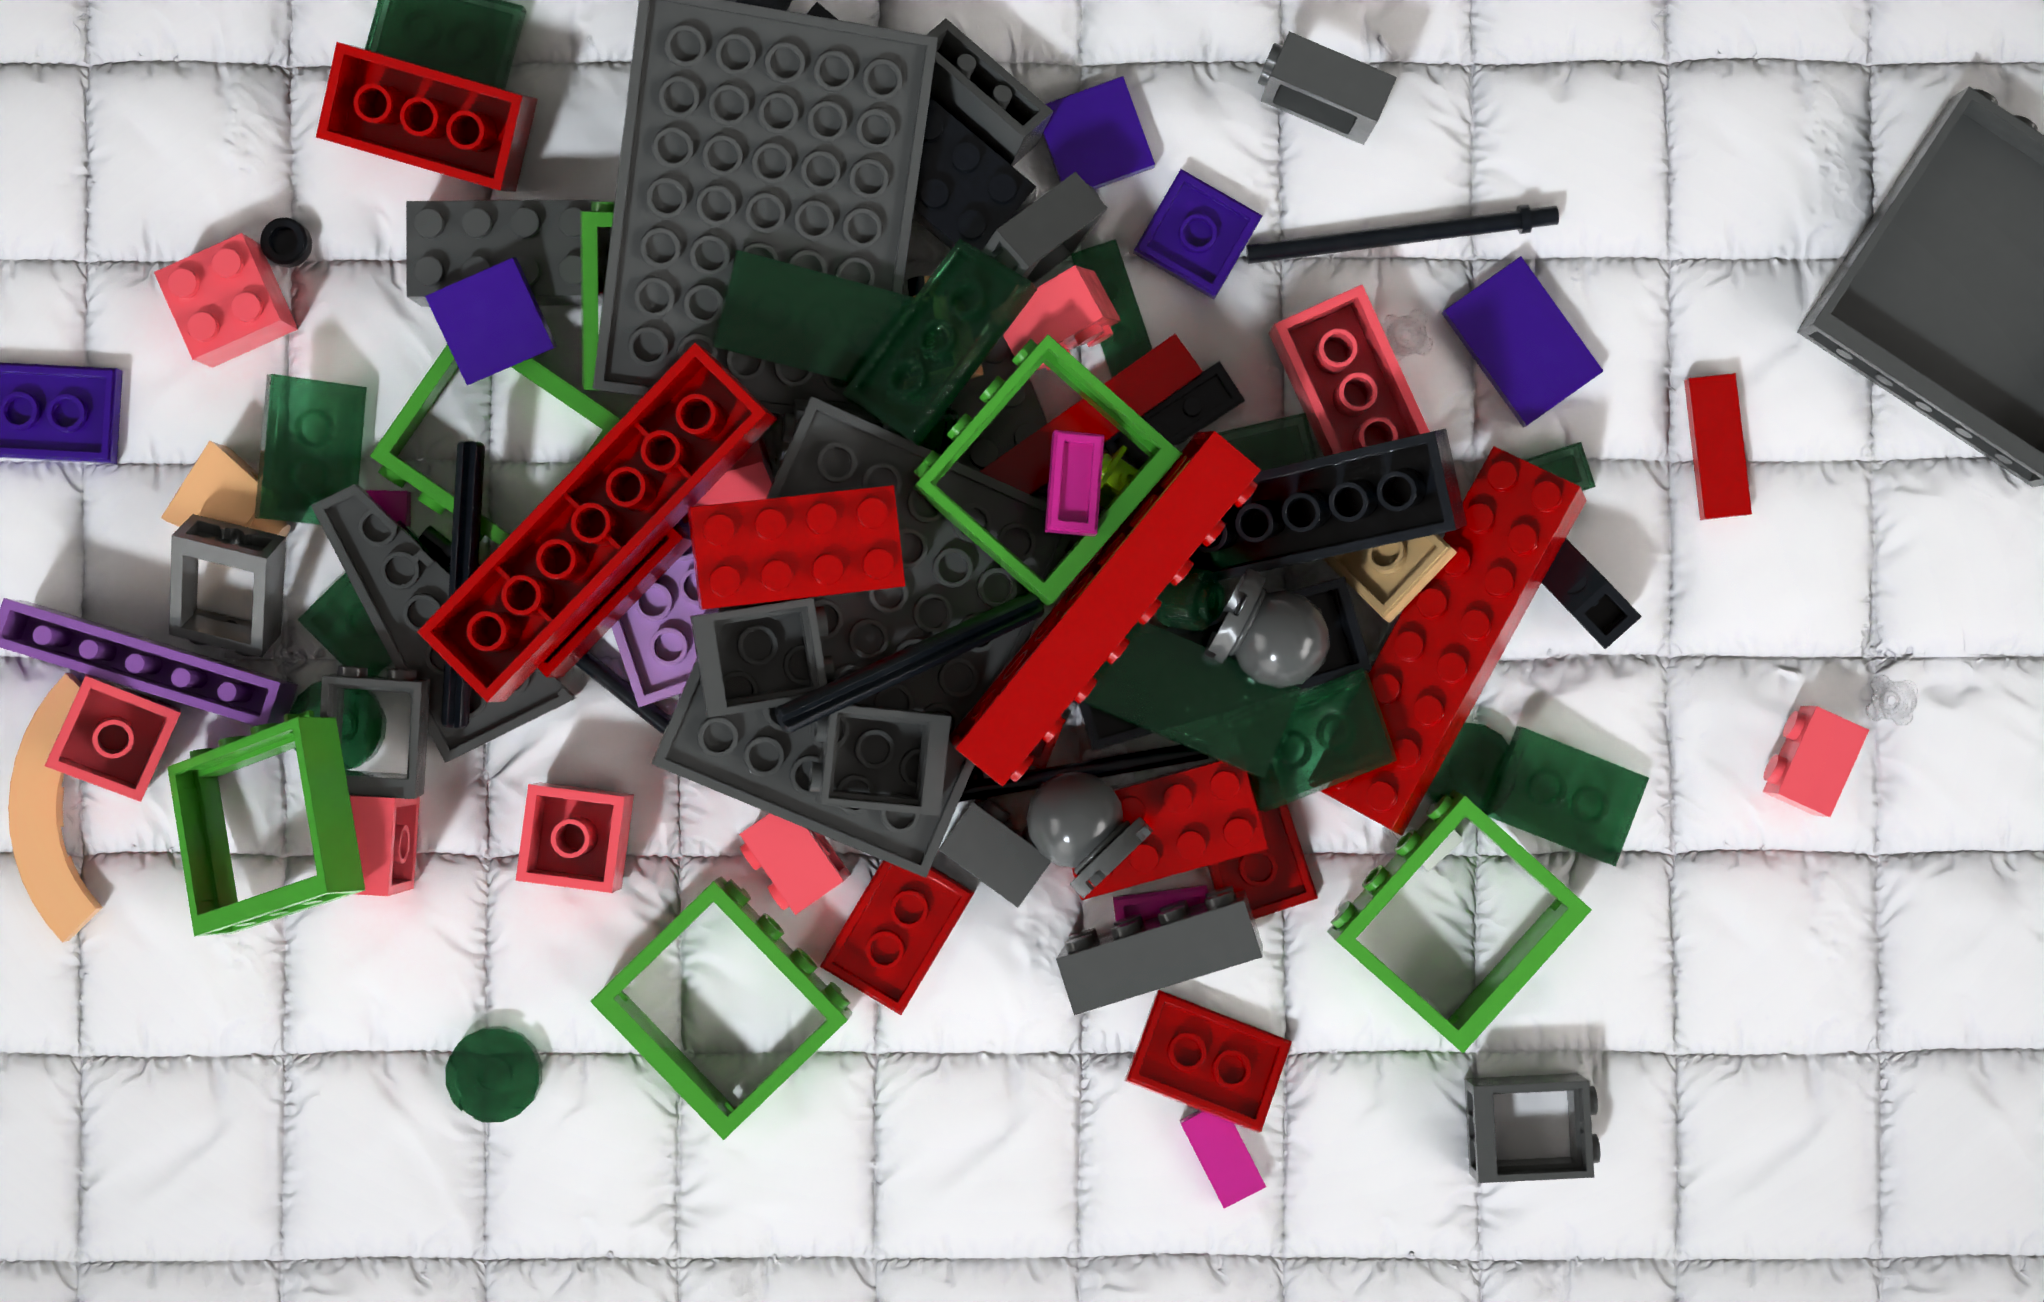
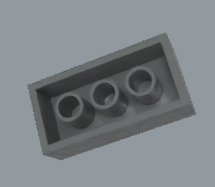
(465, 237)
(1160, 950)

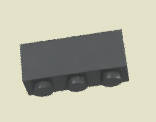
(985, 95)

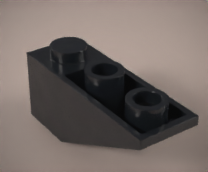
(1589, 596)

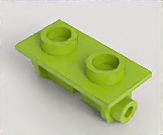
(1114, 475)

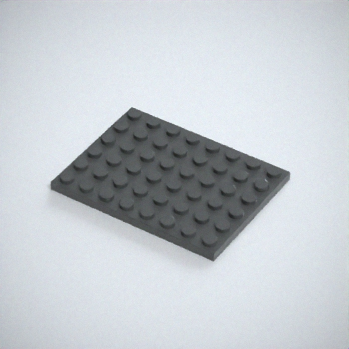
(763, 142)
(944, 585)

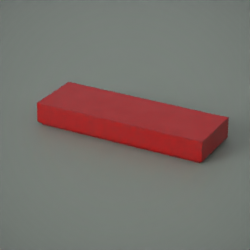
(1717, 446)

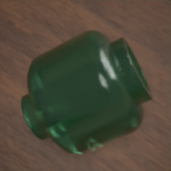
(1192, 602)

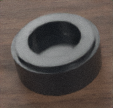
(286, 242)

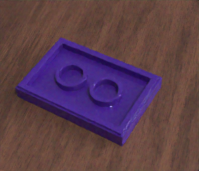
(1522, 341)
(59, 413)

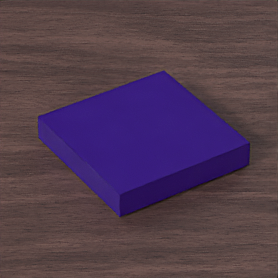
(1097, 135)
(1197, 234)
(491, 321)

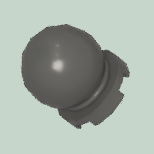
(1273, 635)
(1081, 826)

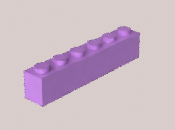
(144, 663)

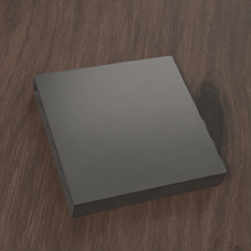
(1951, 285)

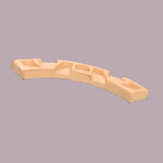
(37, 821)

